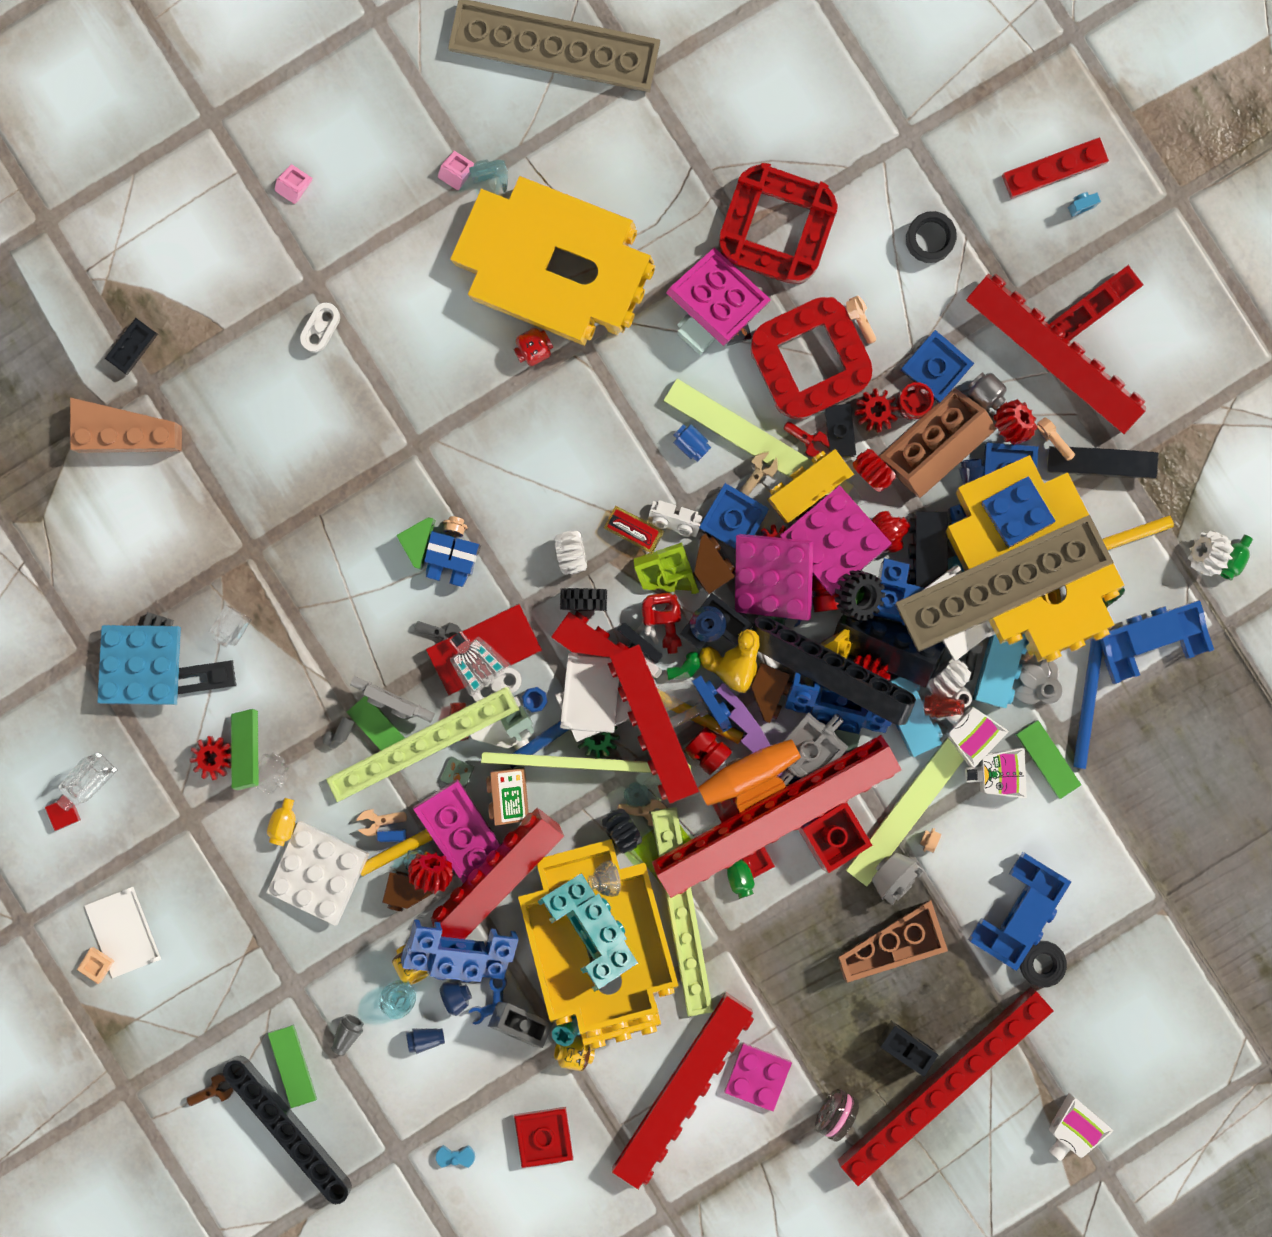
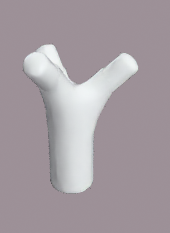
(649, 630)

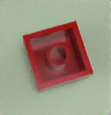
(835, 837)

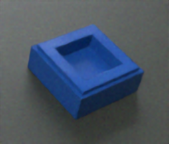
(391, 835)

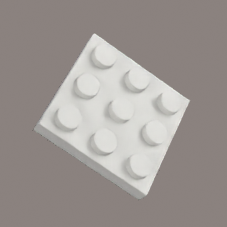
(318, 873)

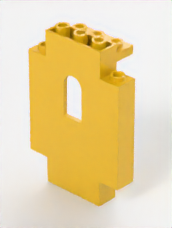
(512, 245)
(1045, 625)
(562, 953)

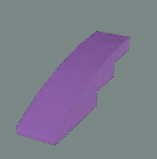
(754, 737)

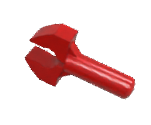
(807, 438)

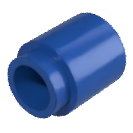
(691, 442)

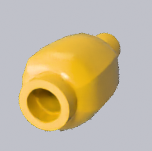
(282, 823)

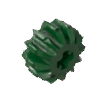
(591, 744)

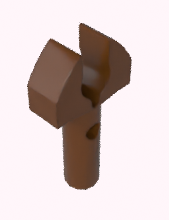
(211, 1091)

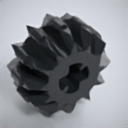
(621, 830)

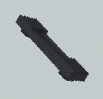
(218, 674)

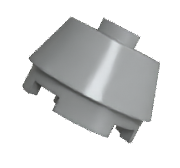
(895, 877)

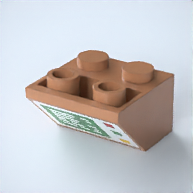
(508, 795)

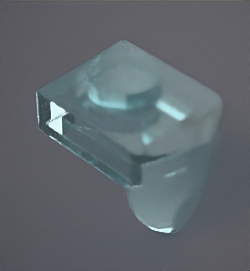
(487, 170)

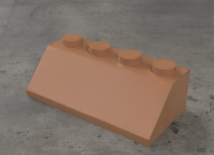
(938, 442)

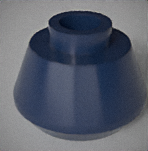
(700, 627)
(455, 997)

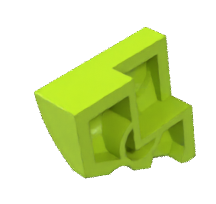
(666, 570)

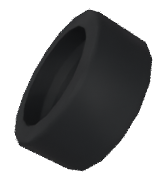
(927, 217)

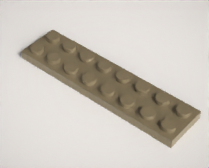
(554, 45)
(1004, 583)

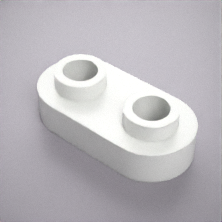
(319, 327)
(498, 683)

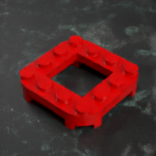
(788, 188)
(776, 374)

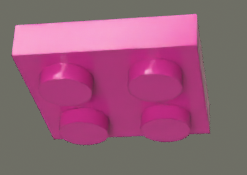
(758, 1077)

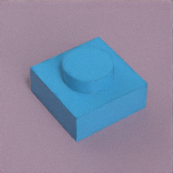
(1083, 203)

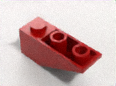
(583, 639)

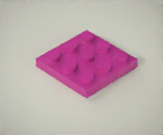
(718, 296)
(841, 538)
(774, 576)

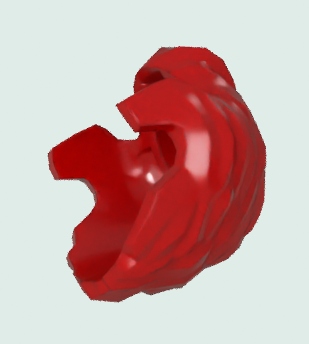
(893, 528)

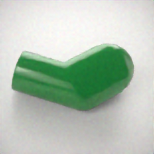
(690, 665)

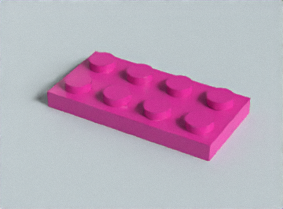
(457, 828)

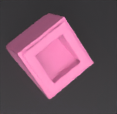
(455, 170)
(292, 183)

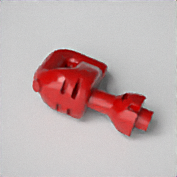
(668, 616)

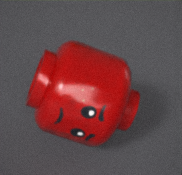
(533, 347)

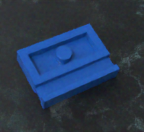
(719, 711)

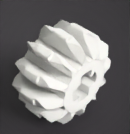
(570, 552)
(1210, 553)
(949, 678)

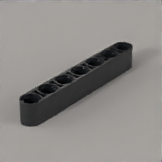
(834, 671)
(288, 1142)

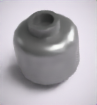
(987, 391)

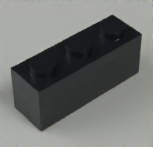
(928, 547)

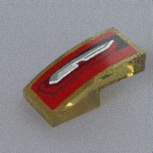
(633, 529)

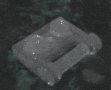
(677, 692)

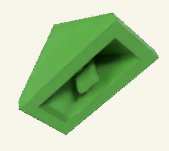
(416, 541)

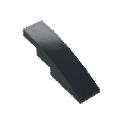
(1105, 463)

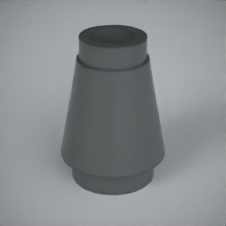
(347, 1033)

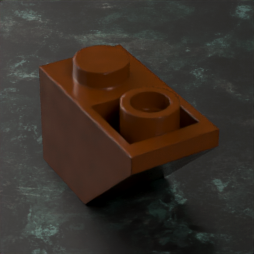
(710, 567)
(767, 690)

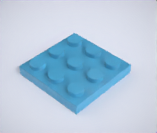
(139, 665)

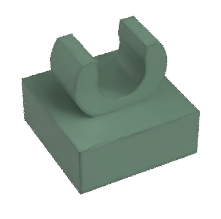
(517, 723)

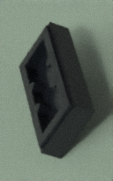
(131, 346)
(840, 429)
(636, 639)

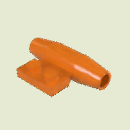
(751, 777)

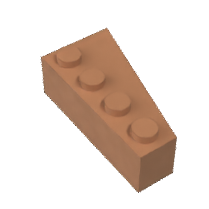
(109, 429)
(900, 943)

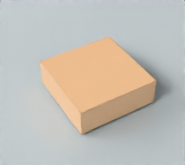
(95, 965)

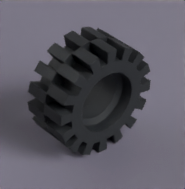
(583, 599)
(870, 600)

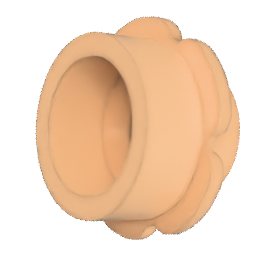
(454, 526)
(930, 840)

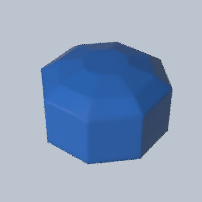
(534, 699)

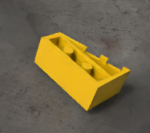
(809, 485)

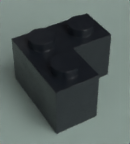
(734, 623)

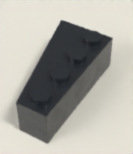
(894, 646)

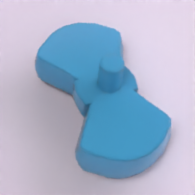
(446, 1157)

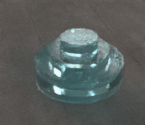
(397, 999)

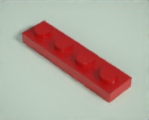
(1055, 168)

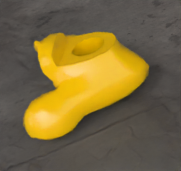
(738, 664)

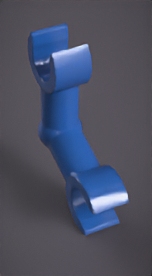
(497, 997)

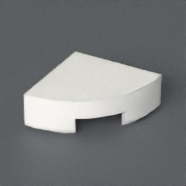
(654, 669)

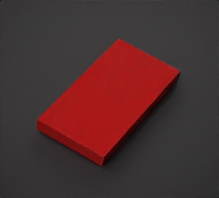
(505, 632)

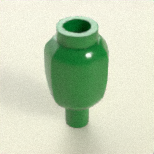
(1240, 558)
(741, 879)

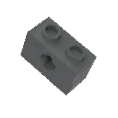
(520, 1024)

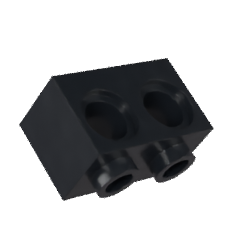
(907, 1048)

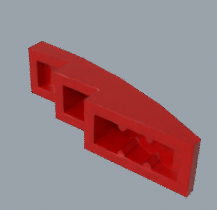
(1098, 302)

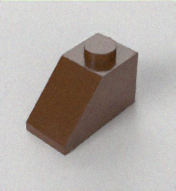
(401, 893)

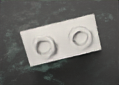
(663, 517)

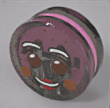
(837, 1115)

